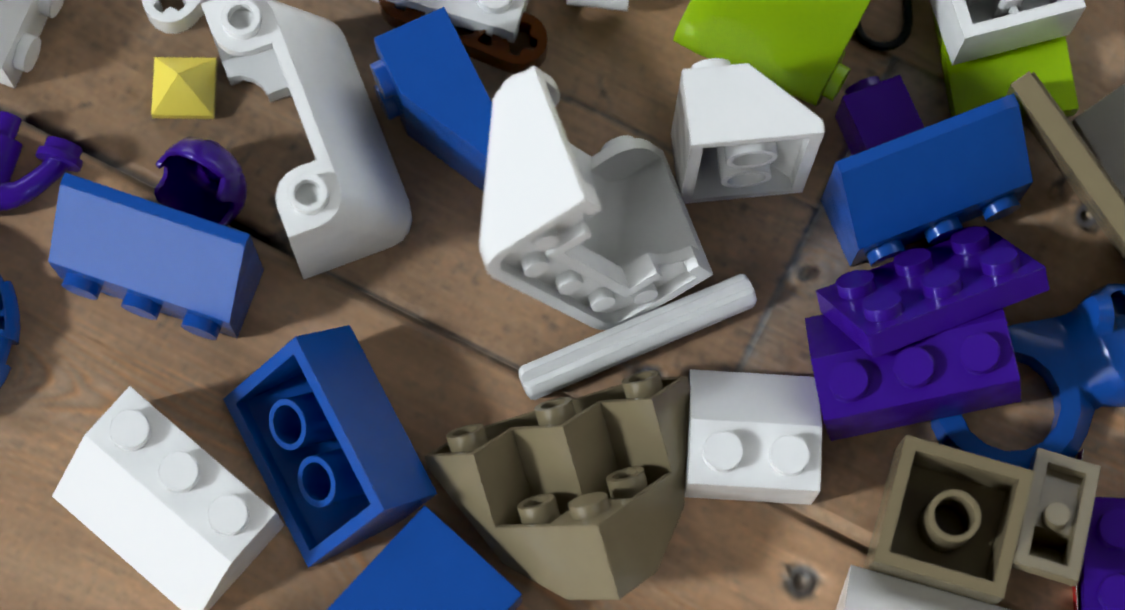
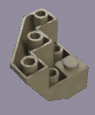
(578, 486)

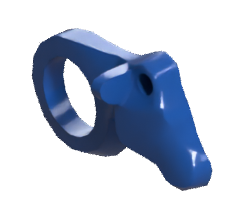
(1081, 364)

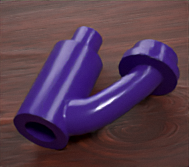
(56, 156)

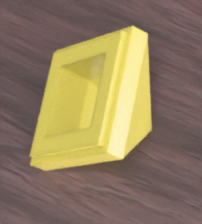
(184, 88)

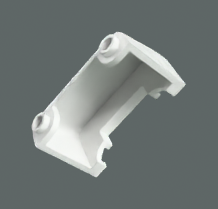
(352, 194)
(579, 229)

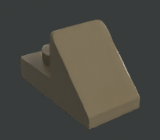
(1057, 517)

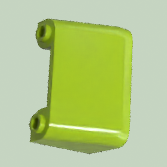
(786, 40)

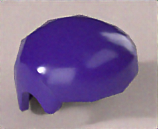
(202, 180)

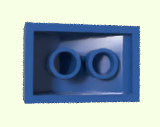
(435, 92)

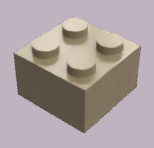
(949, 519)

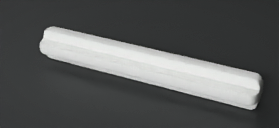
(637, 336)

